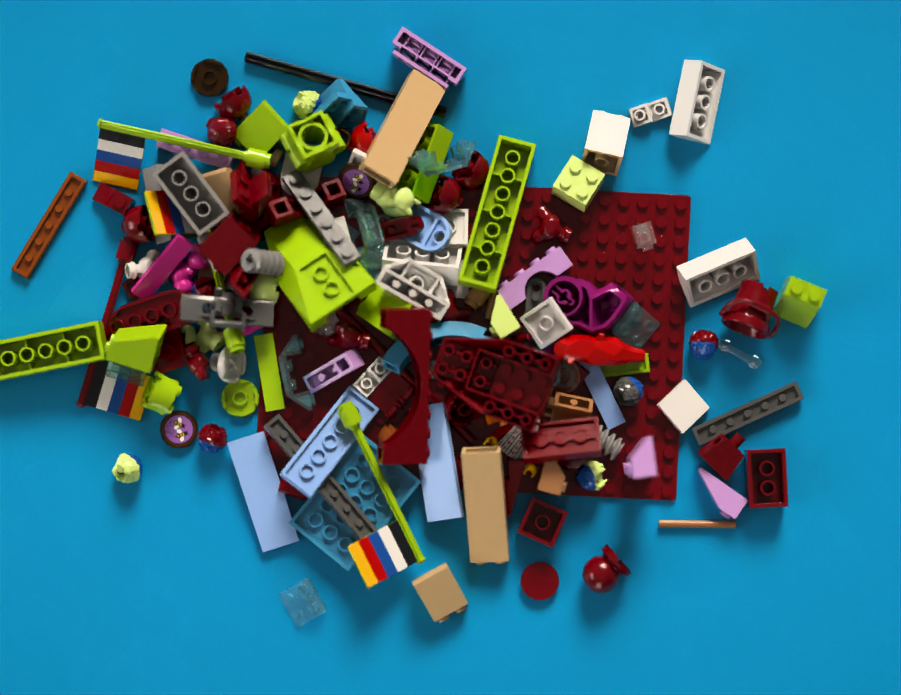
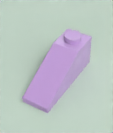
(333, 370)
(723, 496)

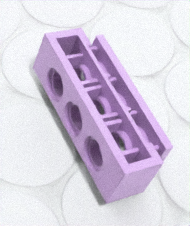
(429, 56)

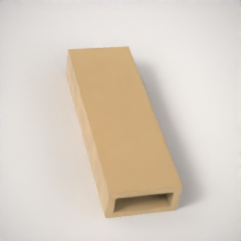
(402, 128)
(485, 504)

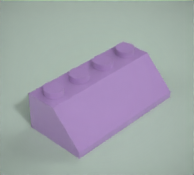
(641, 460)

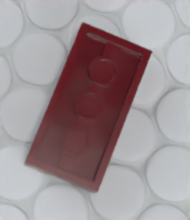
(562, 441)

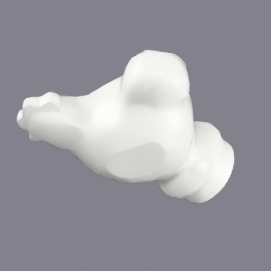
(133, 270)

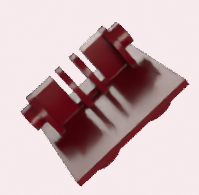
(393, 396)

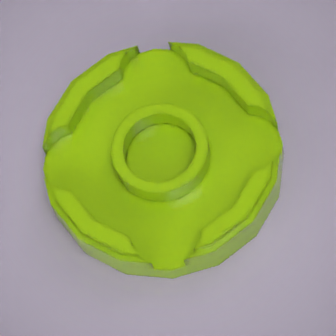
(240, 398)

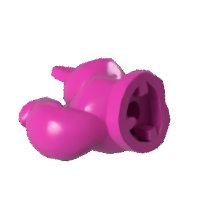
(185, 271)

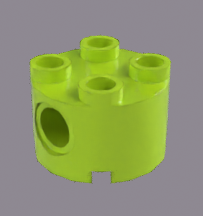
(160, 393)

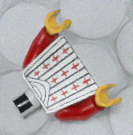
(511, 442)

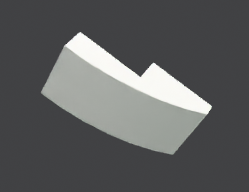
(650, 112)
(371, 378)

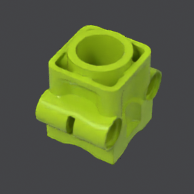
(317, 129)

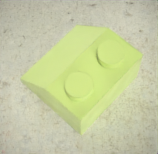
(502, 319)

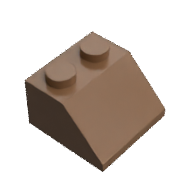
(552, 479)

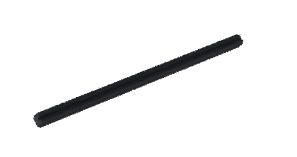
(326, 79)

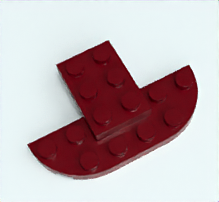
(155, 310)

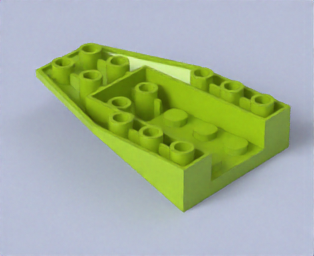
(313, 274)

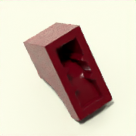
(113, 199)

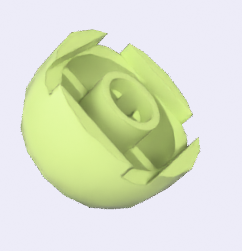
(265, 288)

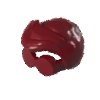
(222, 131)

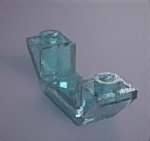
(460, 158)
(370, 230)
(294, 348)

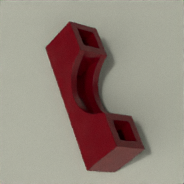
(288, 210)

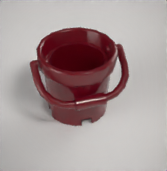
(751, 311)

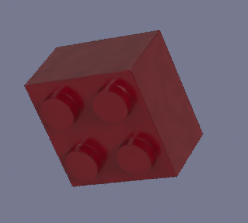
(542, 522)

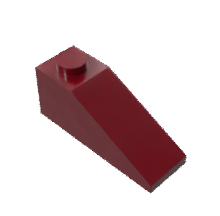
(241, 281)

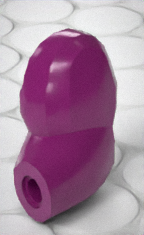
(586, 305)

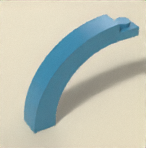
(398, 358)

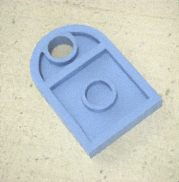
(434, 225)

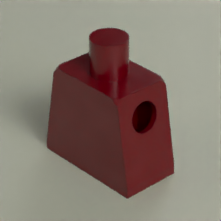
(723, 454)

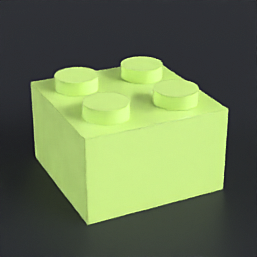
(578, 183)

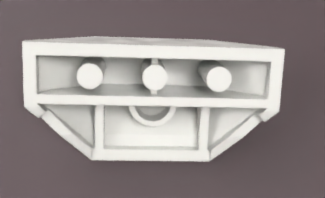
(415, 285)

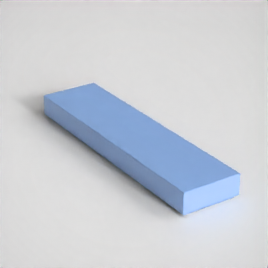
(603, 396)

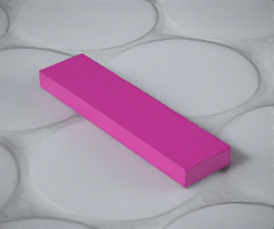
(162, 267)

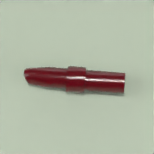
(520, 338)

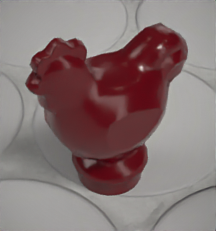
(549, 227)
(453, 312)
(349, 337)
(197, 361)

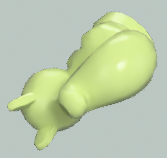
(394, 202)
(206, 338)

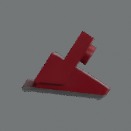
(250, 194)

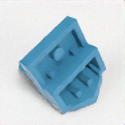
(342, 105)

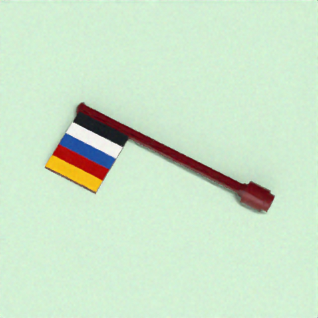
(97, 388)

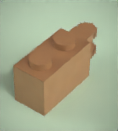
(568, 407)

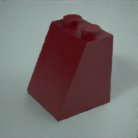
(228, 242)

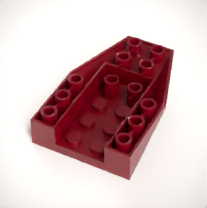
(499, 378)

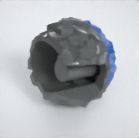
(628, 391)

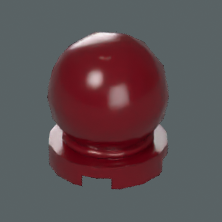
(603, 571)

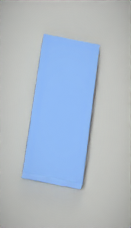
(326, 445)
(440, 474)
(260, 488)

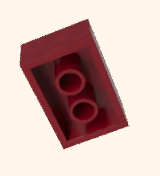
(766, 478)

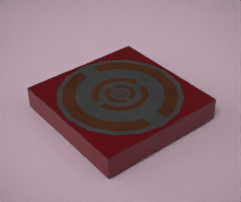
(570, 377)

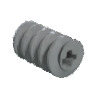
(263, 261)
(609, 443)

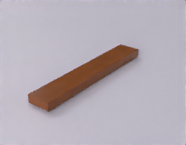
(49, 225)

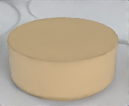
(276, 157)

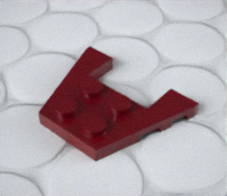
(512, 483)

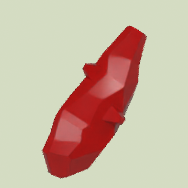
(596, 350)

